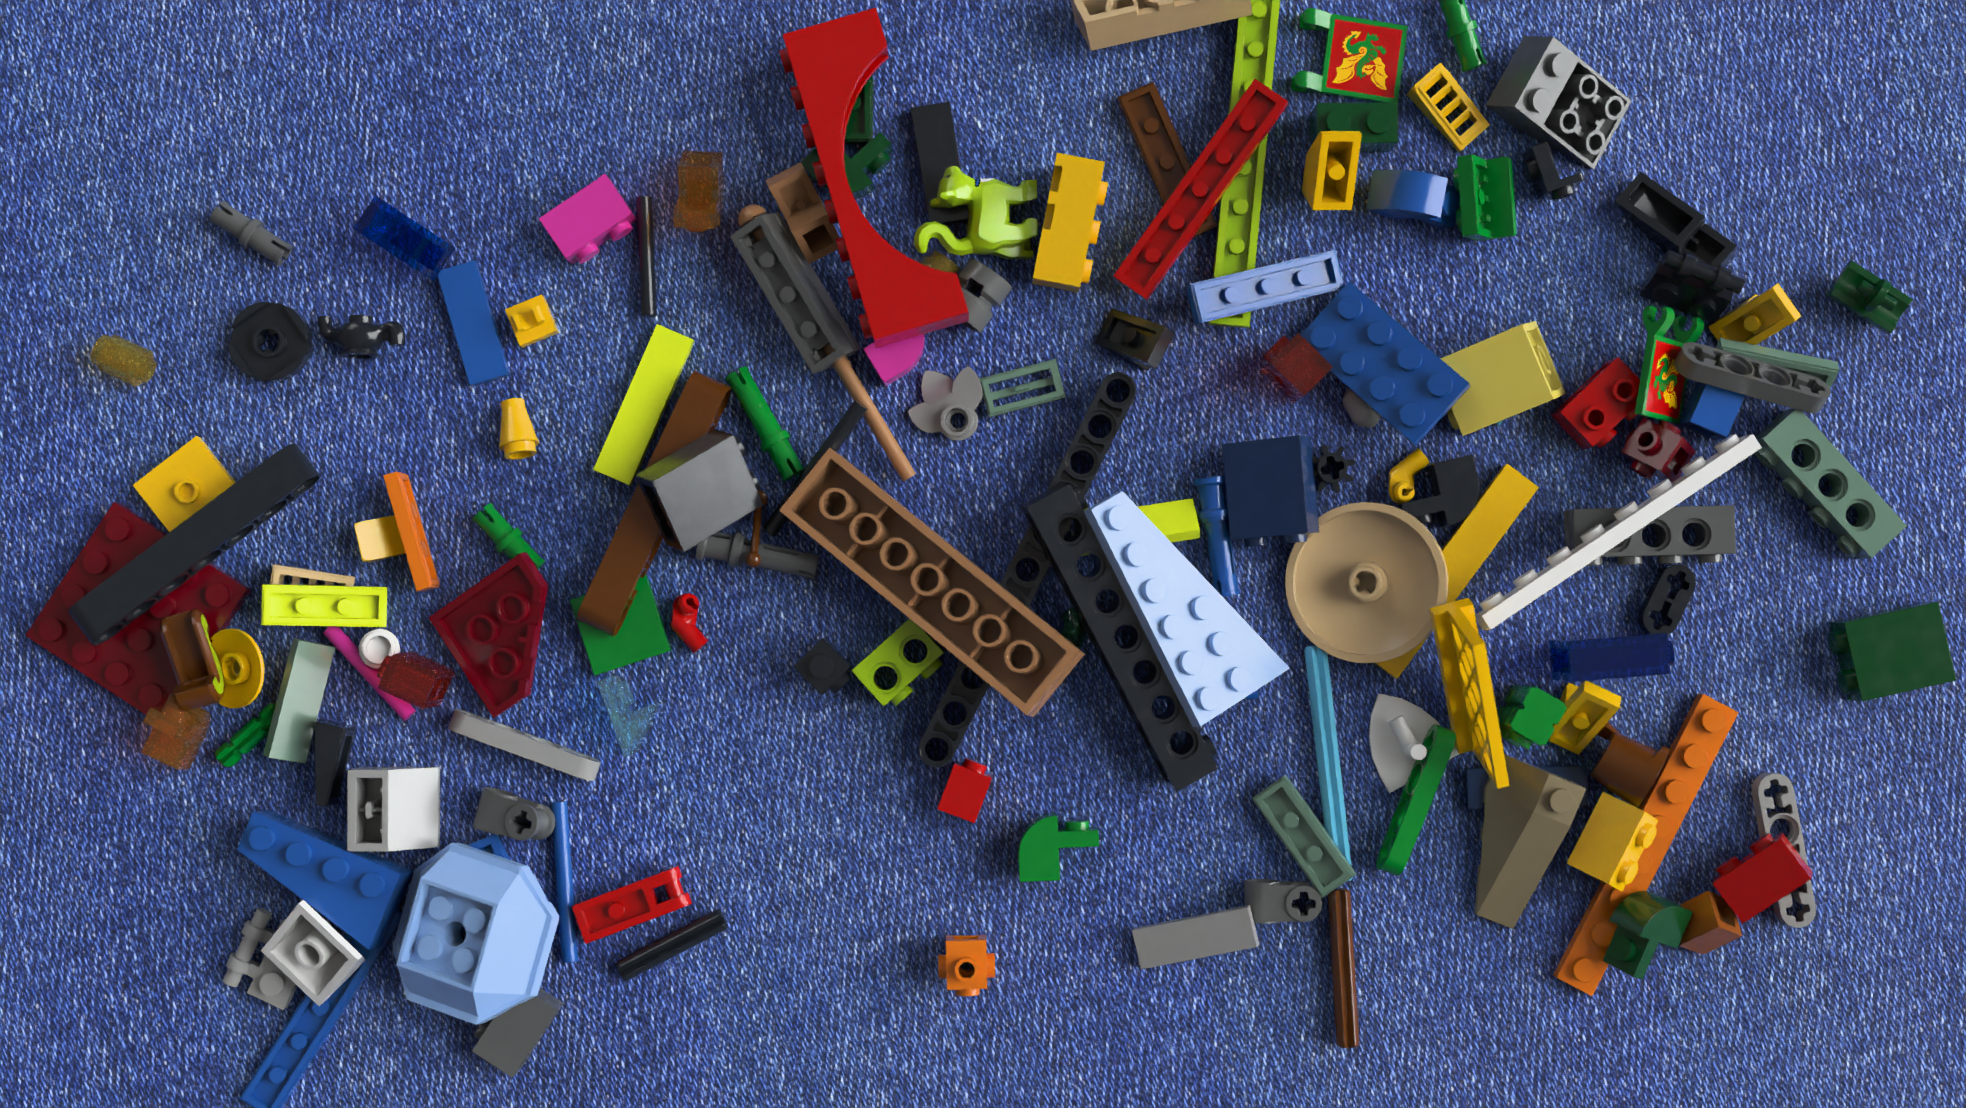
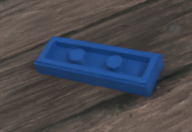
(473, 323)

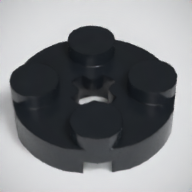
(248, 337)

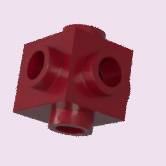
(1657, 450)

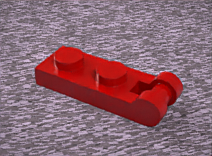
(630, 905)

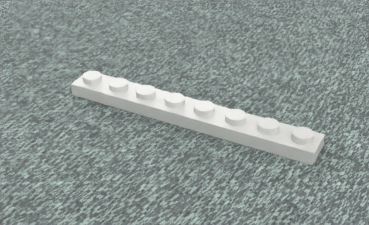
(1629, 520)

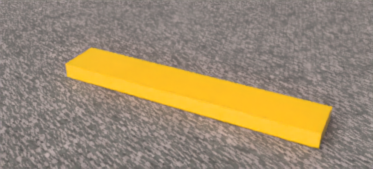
(1476, 539)

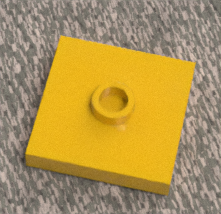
(184, 483)

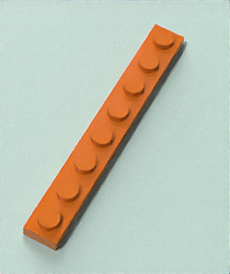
(1668, 803)

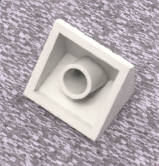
(312, 953)

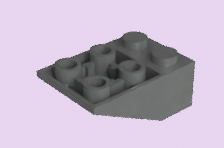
(1559, 100)

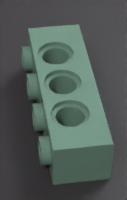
(1876, 520)

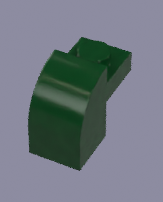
(870, 158)
(1643, 923)

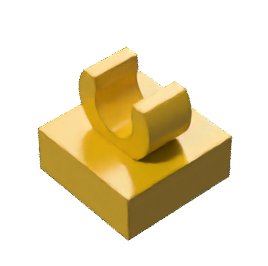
(532, 321)

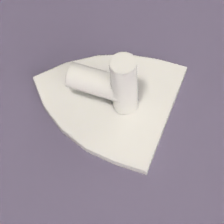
(1397, 738)

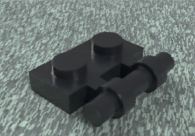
(1691, 286)

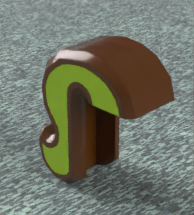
(192, 660)

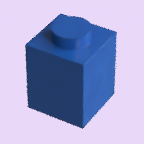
(1711, 411)

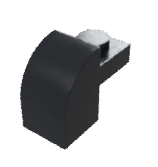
(1453, 490)

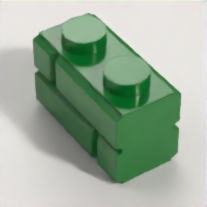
(1529, 716)

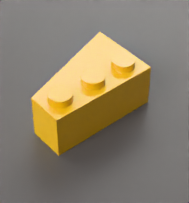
(1070, 223)

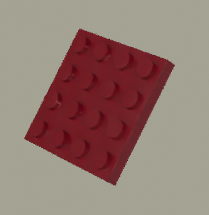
(135, 659)

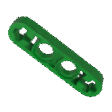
(1415, 801)

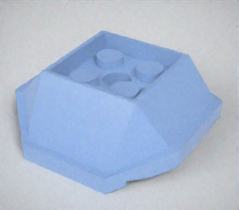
(505, 940)

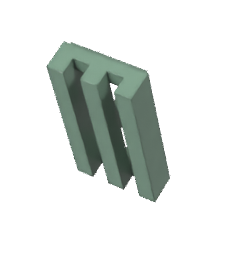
(989, 396)

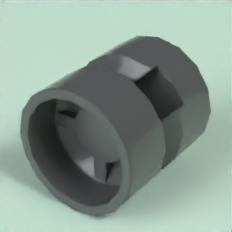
(993, 292)

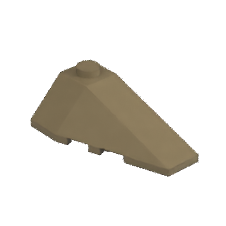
(1521, 837)

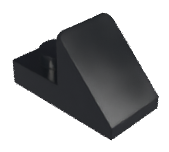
(1134, 339)

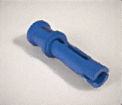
(1215, 515)

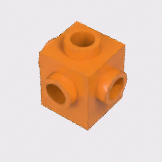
(966, 949)

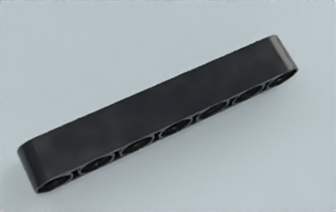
(194, 544)

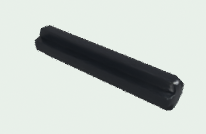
(671, 945)

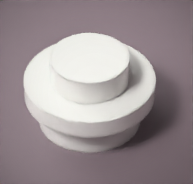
(376, 646)

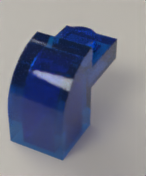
(404, 238)

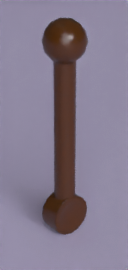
(753, 559)

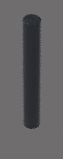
(646, 256)

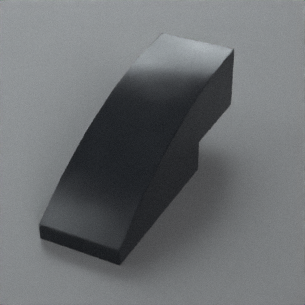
(1673, 222)

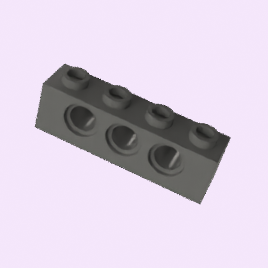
(1712, 526)

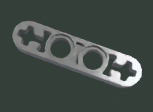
(524, 745)
(1786, 799)

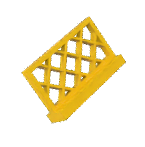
(1469, 686)

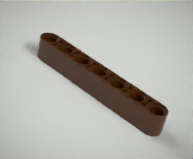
(638, 533)

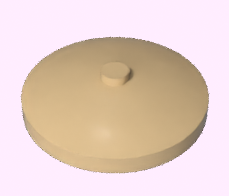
(1366, 582)

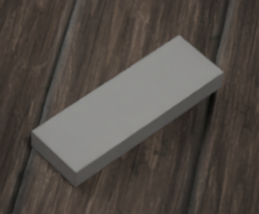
(1195, 937)

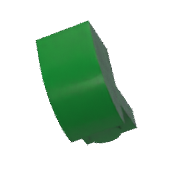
(1041, 843)

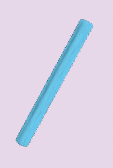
(1327, 748)

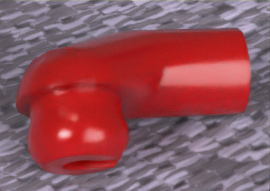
(684, 621)

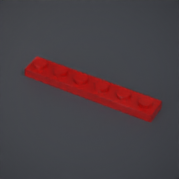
(1201, 189)

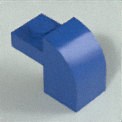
(1413, 196)

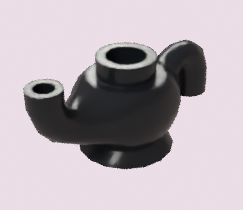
(360, 336)

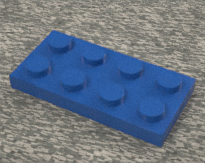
(1384, 364)

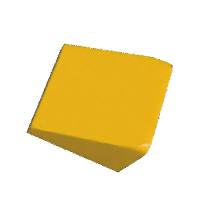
(379, 539)

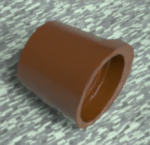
(1627, 765)

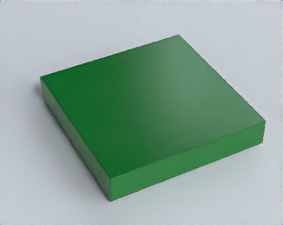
(638, 638)

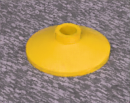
(241, 667)

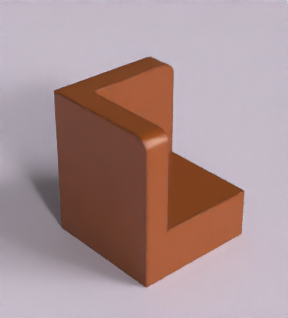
(1710, 925)

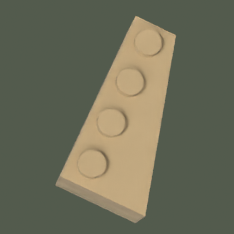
(1124, 21)

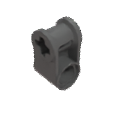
(509, 816)
(1272, 900)

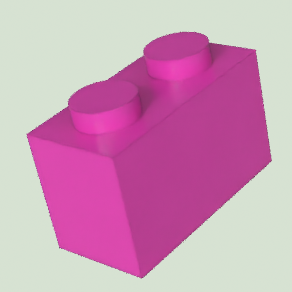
(589, 220)

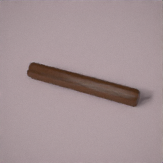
(1343, 968)

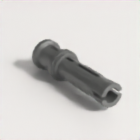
(736, 547)

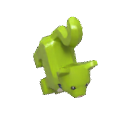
(987, 217)

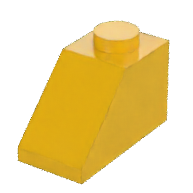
(1332, 170)

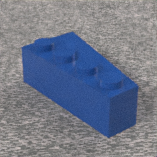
(348, 888)

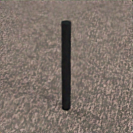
(834, 442)

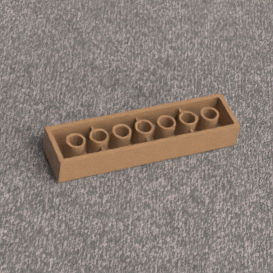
(932, 583)

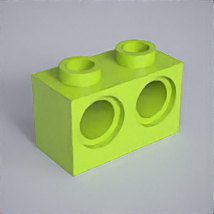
(892, 654)

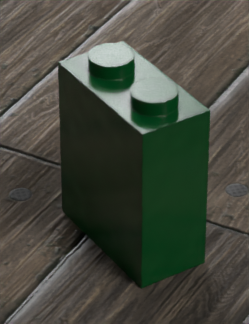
(1891, 651)

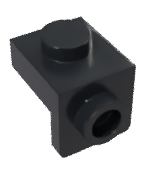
(1541, 171)

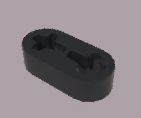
(1657, 597)

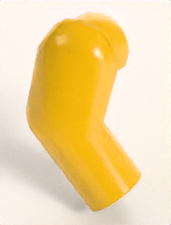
(1402, 476)

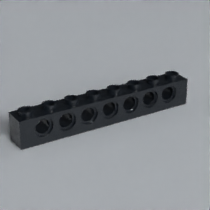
(1196, 756)

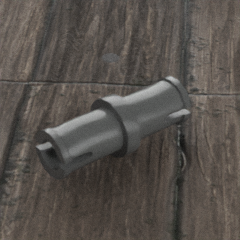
(251, 233)

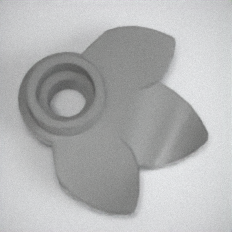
(945, 399)

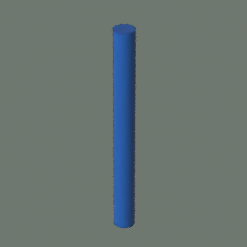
(564, 882)

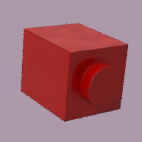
(965, 790)

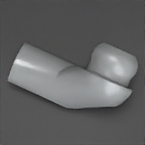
(1359, 411)

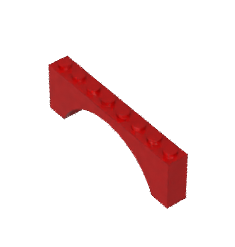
(830, 71)

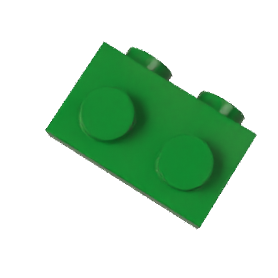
(1485, 198)

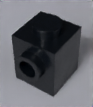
(824, 667)

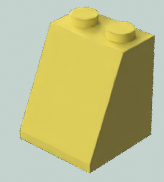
(1504, 377)

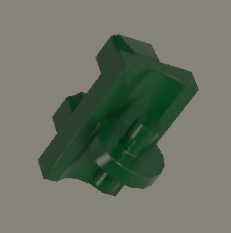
(1869, 297)

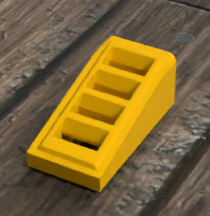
(1459, 98)

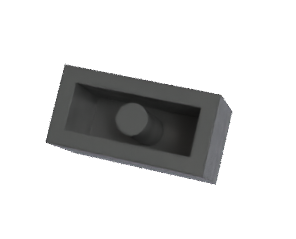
(514, 1034)

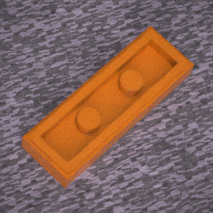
(411, 531)

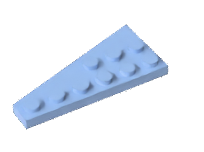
(1194, 631)

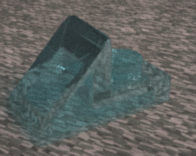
(628, 725)

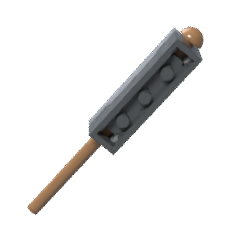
(808, 312)

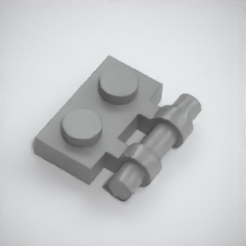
(269, 981)

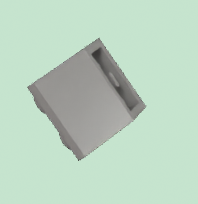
(393, 808)

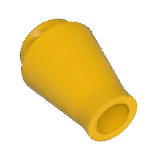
(516, 430)

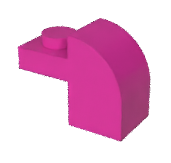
(896, 358)

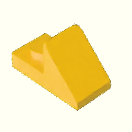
(1757, 317)
(1586, 714)

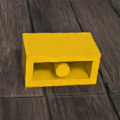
(1613, 842)

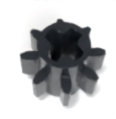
(1333, 458)

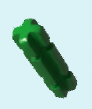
(246, 738)

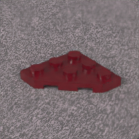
(497, 632)

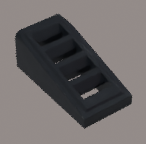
(332, 753)

